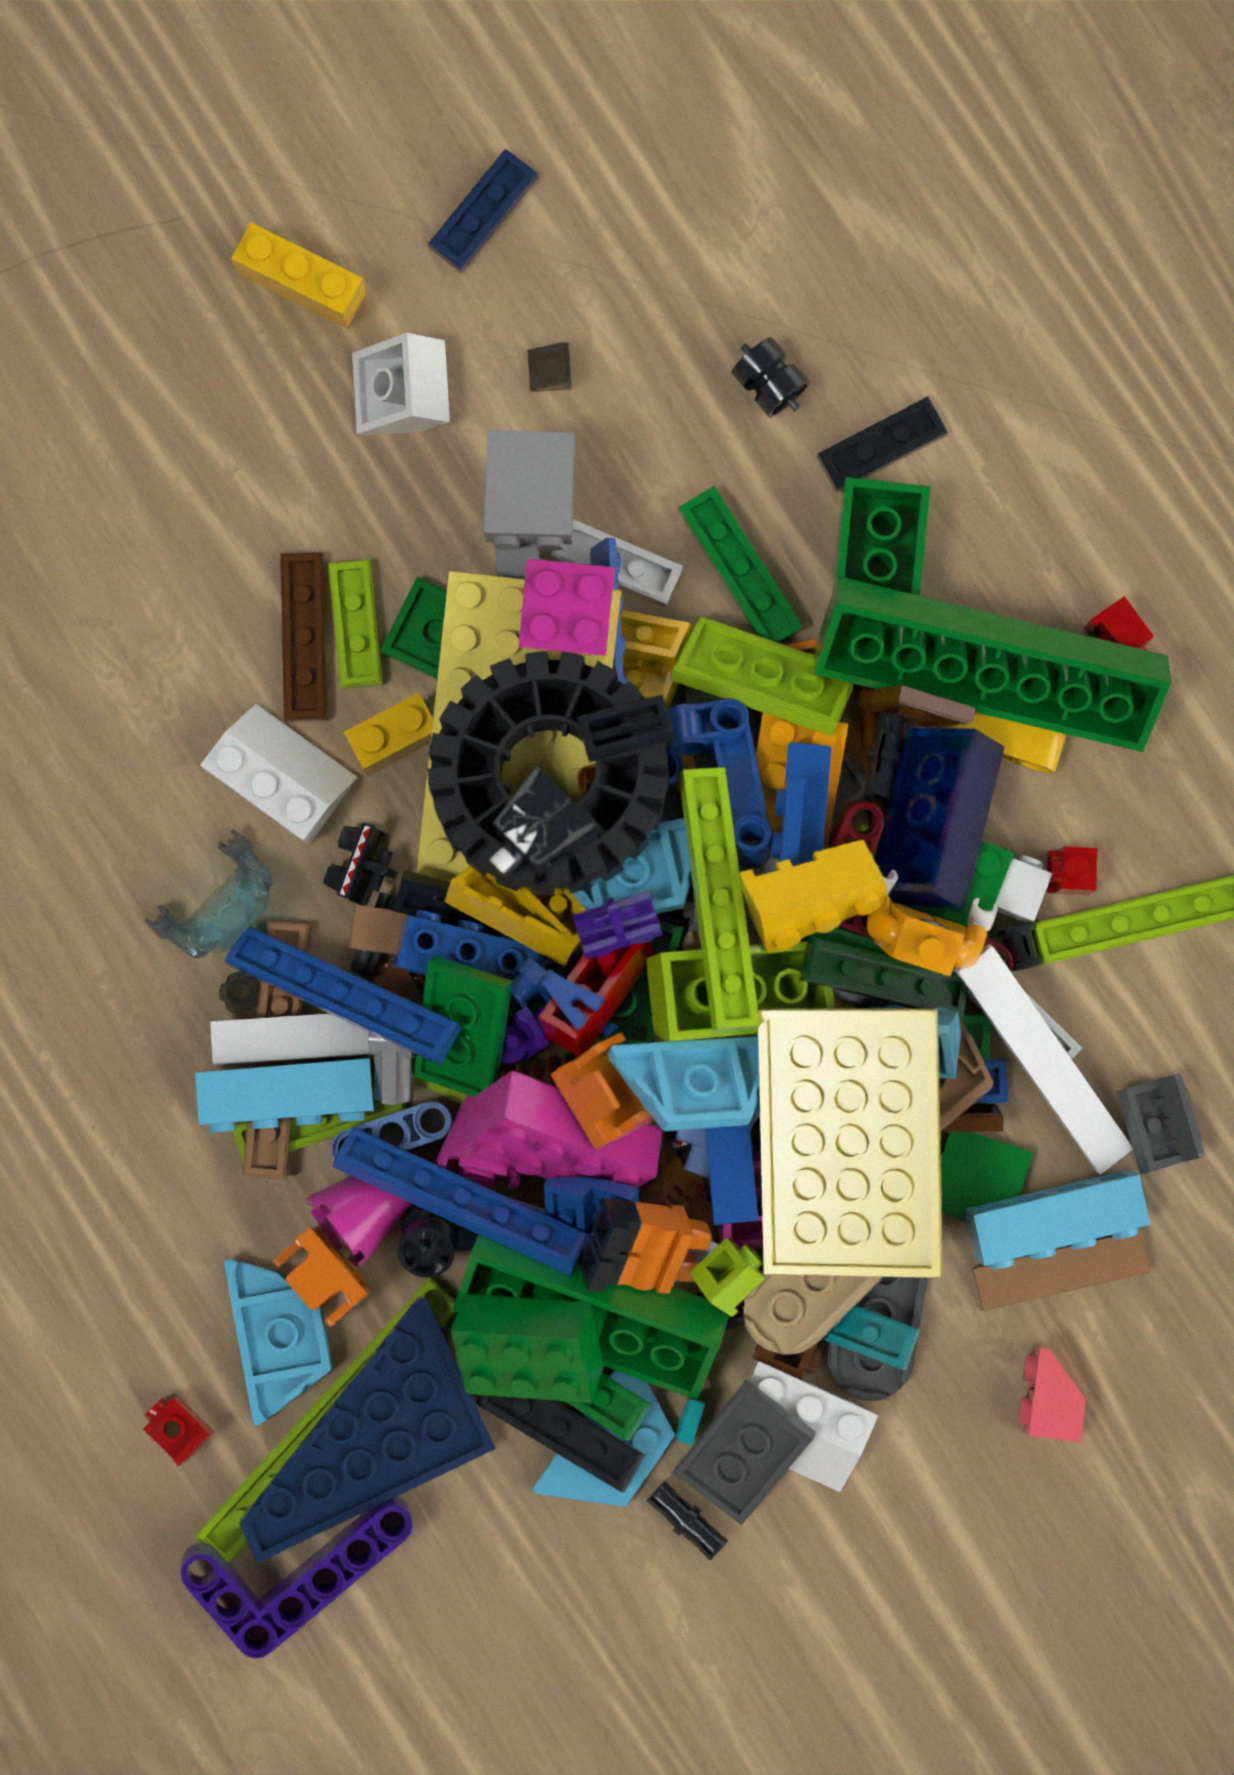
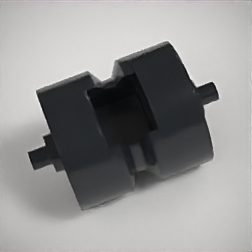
(773, 380)
(426, 1243)

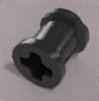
(1021, 946)

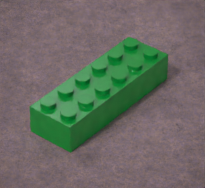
(639, 1332)

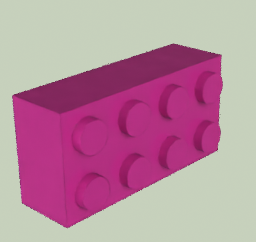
(540, 1136)

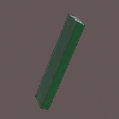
(880, 977)

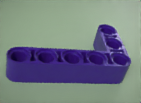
(297, 1584)

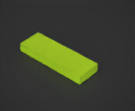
(355, 624)

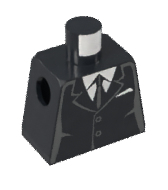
(540, 827)

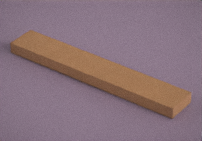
(268, 1148)

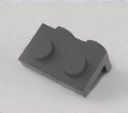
(1160, 1123)

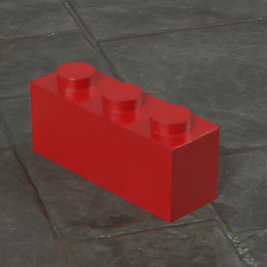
(605, 976)

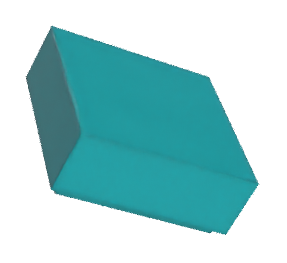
(689, 1420)

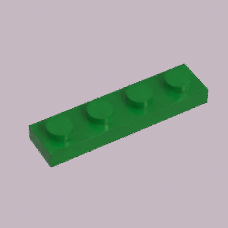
(739, 566)

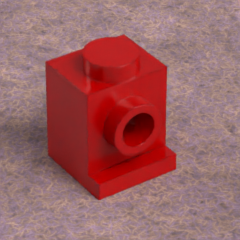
(1121, 625)
(1072, 870)
(193, 1428)

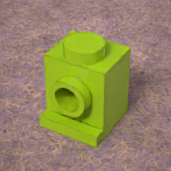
(728, 1275)

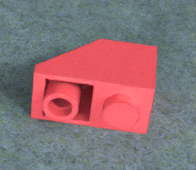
(1053, 1400)

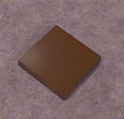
(917, 706)

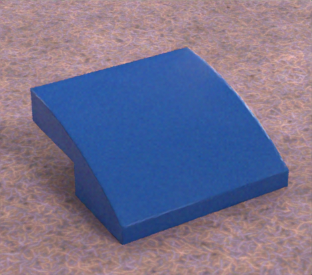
(579, 1199)

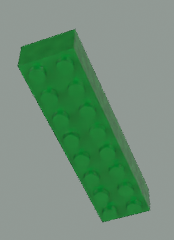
(992, 664)

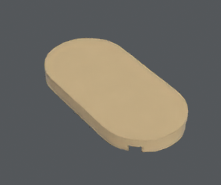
(798, 1310)

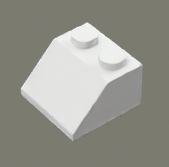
(401, 385)

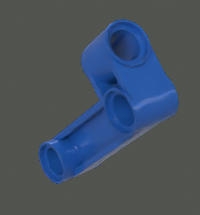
(699, 732)

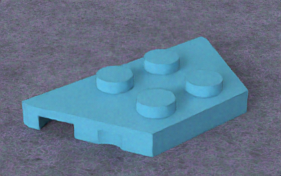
(660, 869)
(693, 1080)
(278, 1338)
(651, 1438)

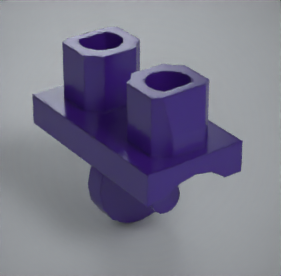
(617, 925)
(523, 1037)

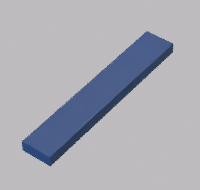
(344, 995)
(461, 1200)

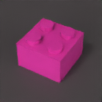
(566, 606)

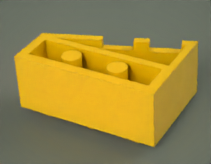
(812, 894)
(533, 920)

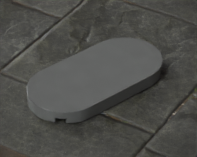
(894, 1298)

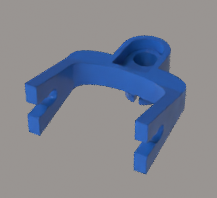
(549, 985)

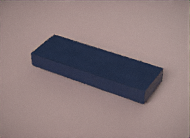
(483, 210)

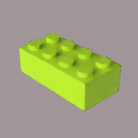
(681, 995)

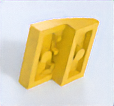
(652, 652)

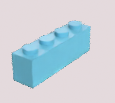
(284, 1092)
(1057, 1218)

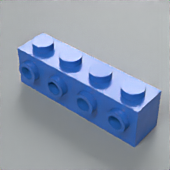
(465, 944)

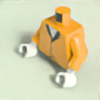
(927, 938)

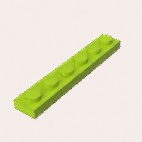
(719, 900)

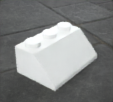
(279, 773)
(839, 1424)

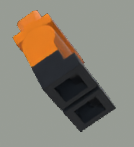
(641, 1246)

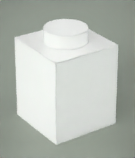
(1023, 889)

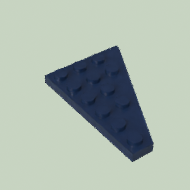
(382, 1436)

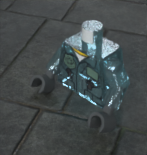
(226, 911)

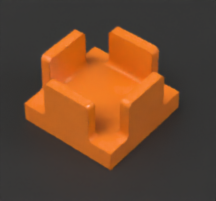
(600, 1095)
(323, 1274)

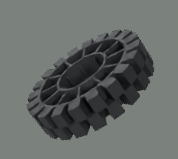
(515, 704)

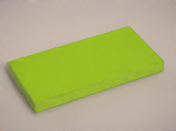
(761, 676)

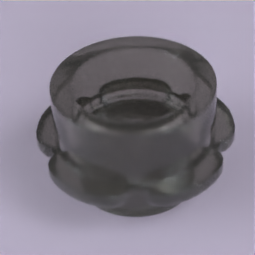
(228, 992)

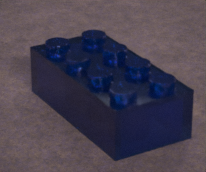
(938, 815)

